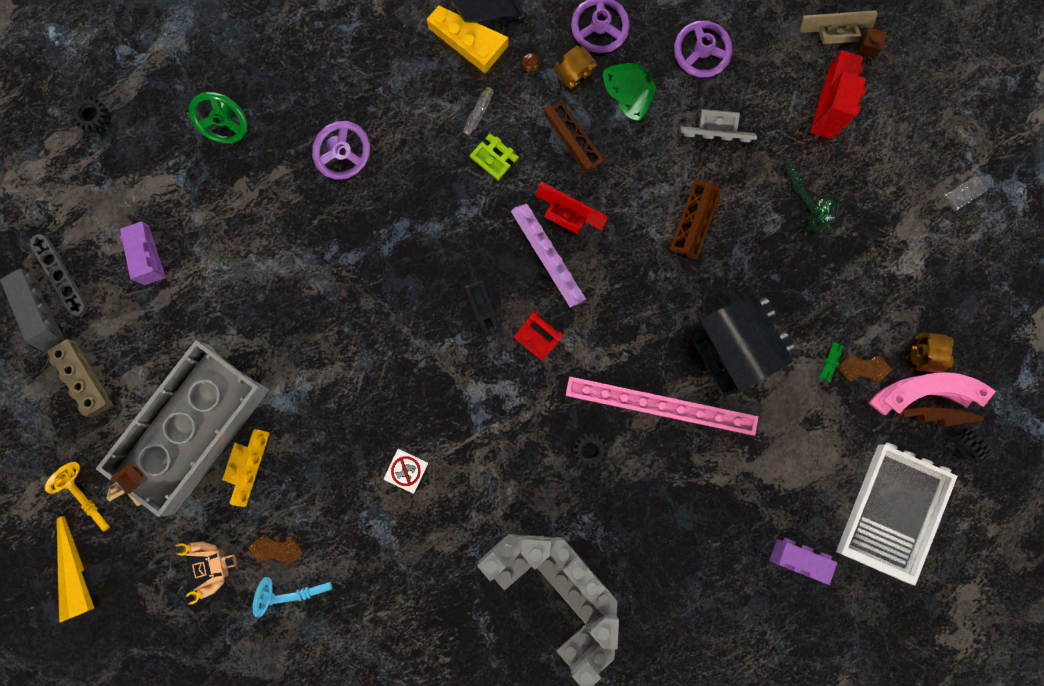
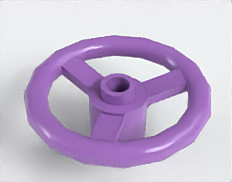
(600, 24)
(703, 48)
(340, 149)

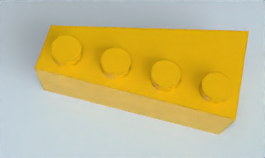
(471, 40)

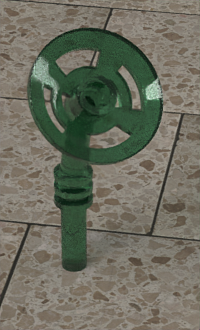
(818, 211)

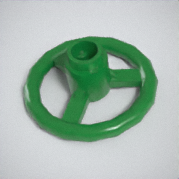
(220, 115)

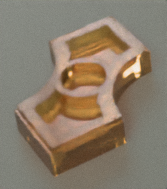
(854, 367)
(284, 551)

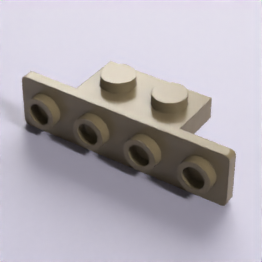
(839, 26)

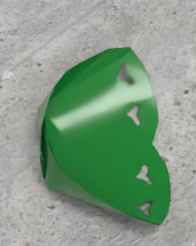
(632, 88)

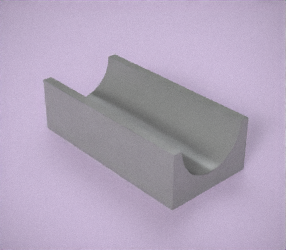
(184, 428)

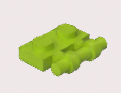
(490, 161)

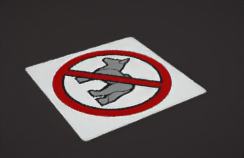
(405, 471)

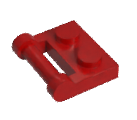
(533, 340)

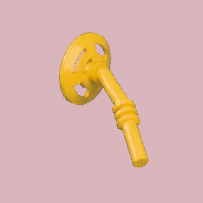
(64, 479)

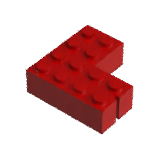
(839, 95)

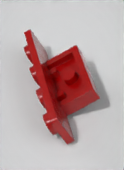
(568, 211)

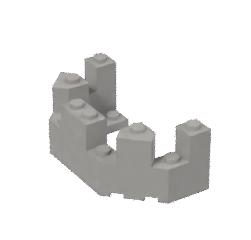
(595, 642)

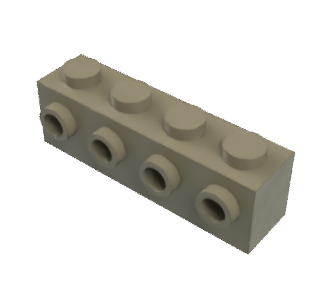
(79, 378)

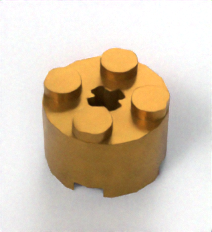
(574, 66)
(932, 352)

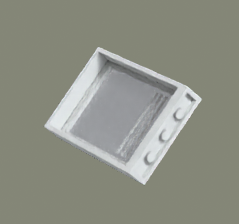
(897, 513)

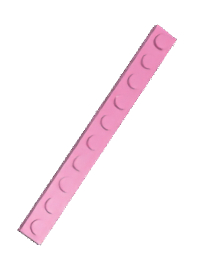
(662, 406)

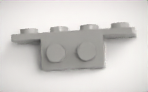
(718, 124)

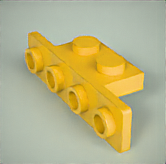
(244, 466)

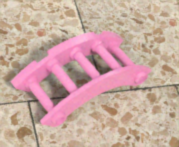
(951, 386)

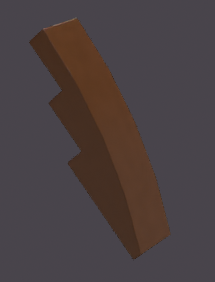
(944, 416)

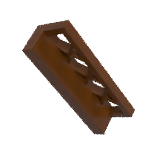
(569, 139)
(700, 219)

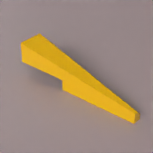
(72, 589)

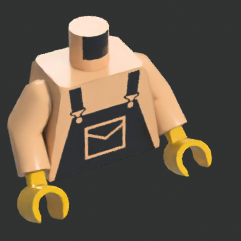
(206, 567)

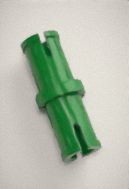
(831, 362)

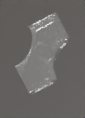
(478, 111)

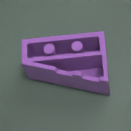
(141, 254)
(803, 560)

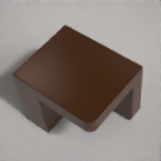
(129, 478)

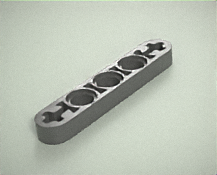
(51, 269)

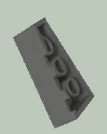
(31, 311)

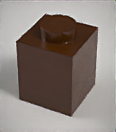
(871, 42)

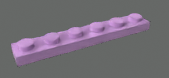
(548, 255)

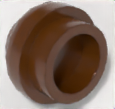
(530, 62)

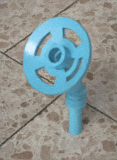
(266, 597)

